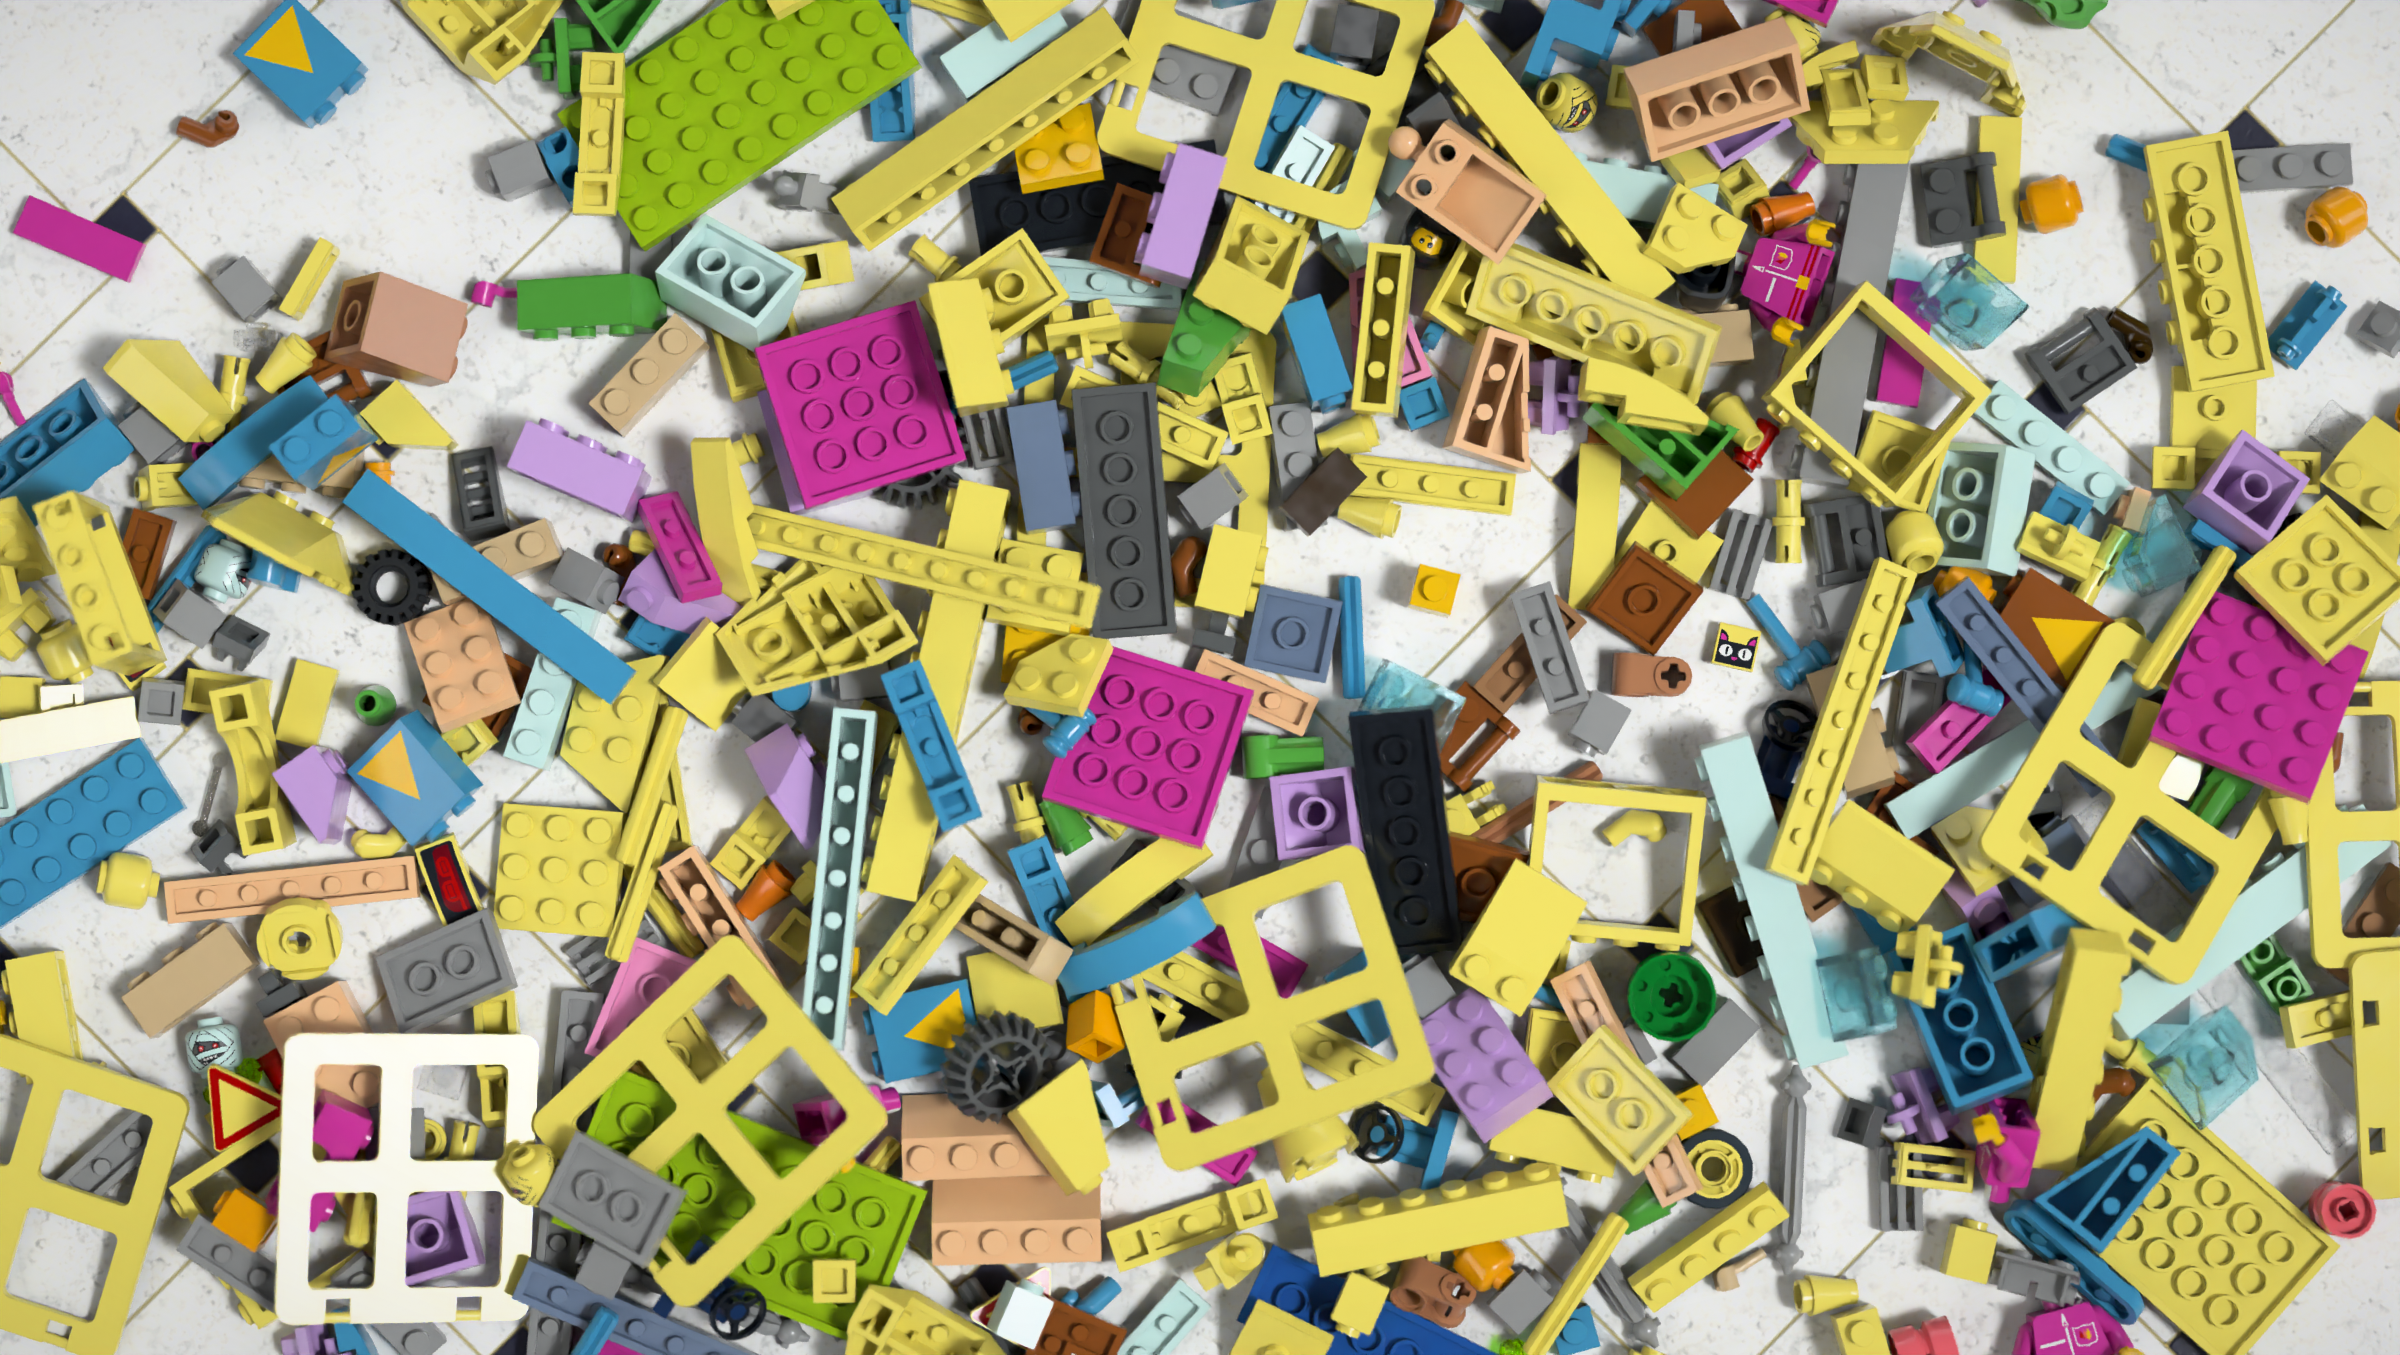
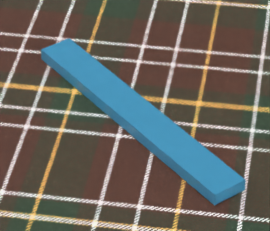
(489, 586)

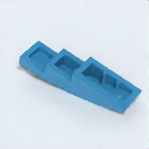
(895, 110)

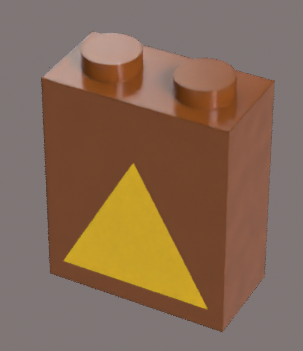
(2051, 624)

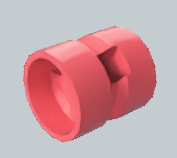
(2342, 1209)
(1932, 1338)

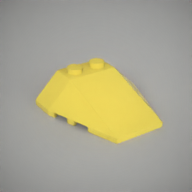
(484, 35)
(1961, 47)
(287, 536)
(812, 628)
(911, 1324)

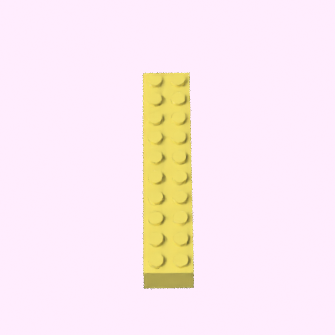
(948, 656)

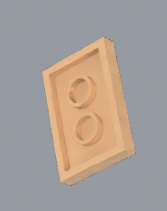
(461, 664)

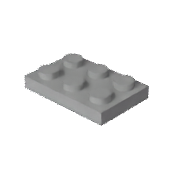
(1185, 74)
(446, 971)
(612, 1199)

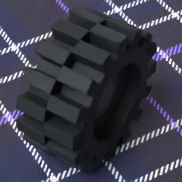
(367, 580)

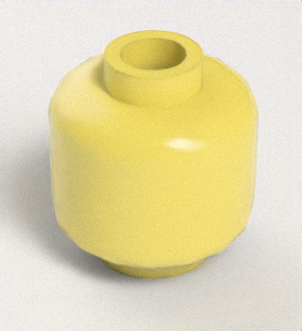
(1914, 541)
(64, 652)
(127, 880)

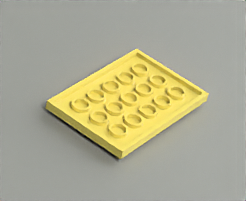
(2211, 1236)

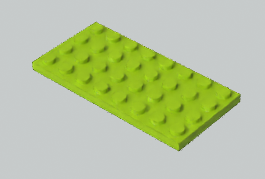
(740, 99)
(850, 1216)

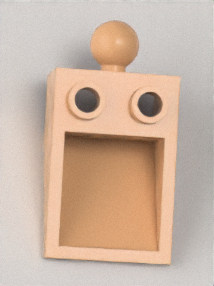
(1470, 195)

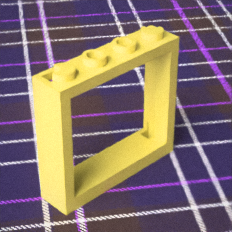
(1917, 344)
(99, 584)
(1628, 796)
(187, 1206)

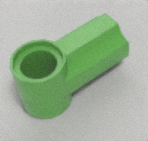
(1271, 756)
(2218, 796)

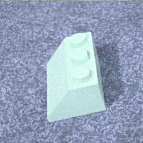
(730, 283)
(1982, 506)

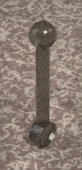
(202, 826)

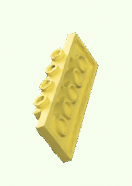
(2205, 262)
(1593, 318)

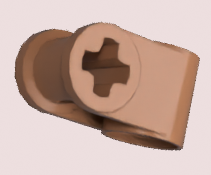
(1641, 675)
(1428, 1292)

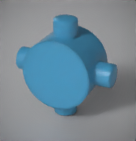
(1431, 336)

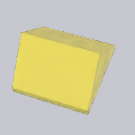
(1452, 295)

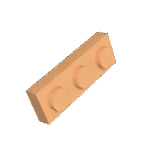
(1272, 699)

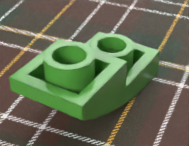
(2275, 974)

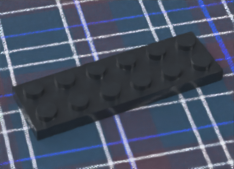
(1067, 214)
(1407, 826)

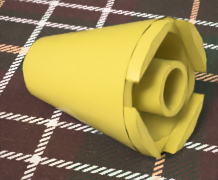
(1309, 1148)

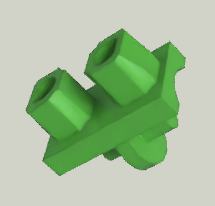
(568, 39)

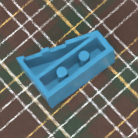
(2109, 1189)

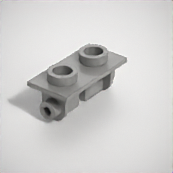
(2052, 1278)

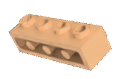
(710, 911)

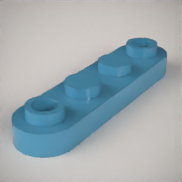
(2055, 1242)

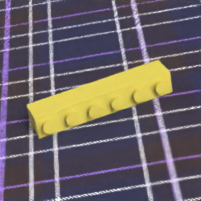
(2075, 1043)
(1438, 1219)

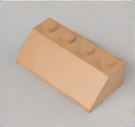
(1717, 88)
(946, 1144)
(1013, 1222)

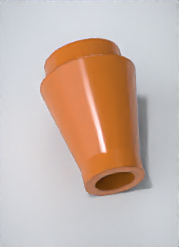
(1780, 212)
(766, 890)

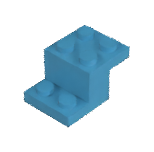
(1575, 34)

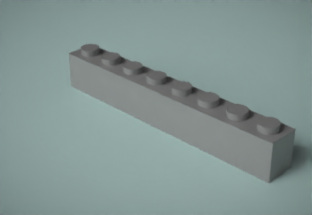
(1845, 362)

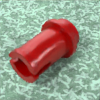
(1752, 459)
(272, 1066)

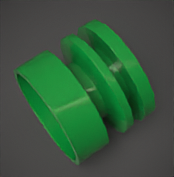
(1682, 1018)

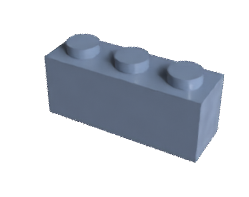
(1044, 466)

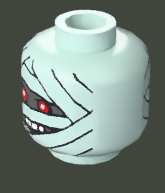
(224, 571)
(213, 1045)

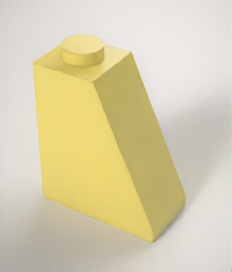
(171, 388)
(1065, 1130)

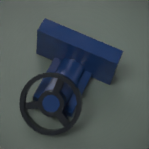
(1783, 747)
(723, 1302)

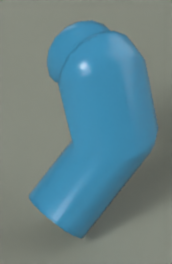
(1097, 1298)

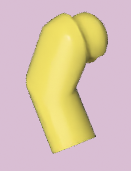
(1638, 823)
(377, 845)

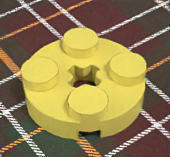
(286, 955)

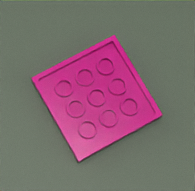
(860, 405)
(2256, 699)
(1155, 749)

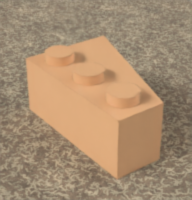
(1493, 403)

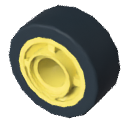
(1736, 1170)

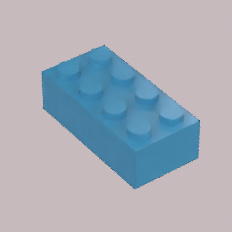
(1967, 1031)

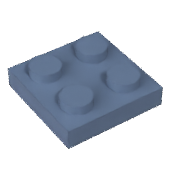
(1293, 633)

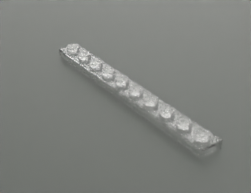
(2283, 1067)

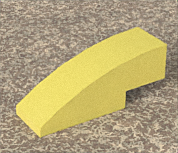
(1639, 398)
(495, 1017)

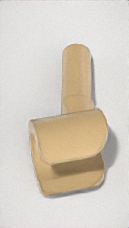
(1726, 1276)

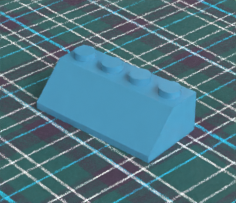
(62, 449)

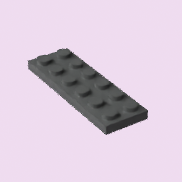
(1125, 509)

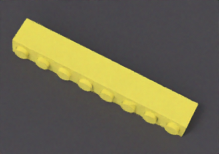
(985, 129)
(1540, 154)

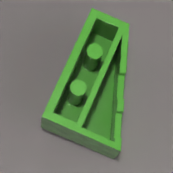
(619, 20)
(589, 306)
(1198, 343)
(1664, 456)

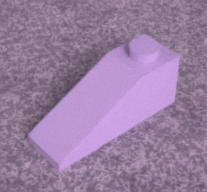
(654, 598)

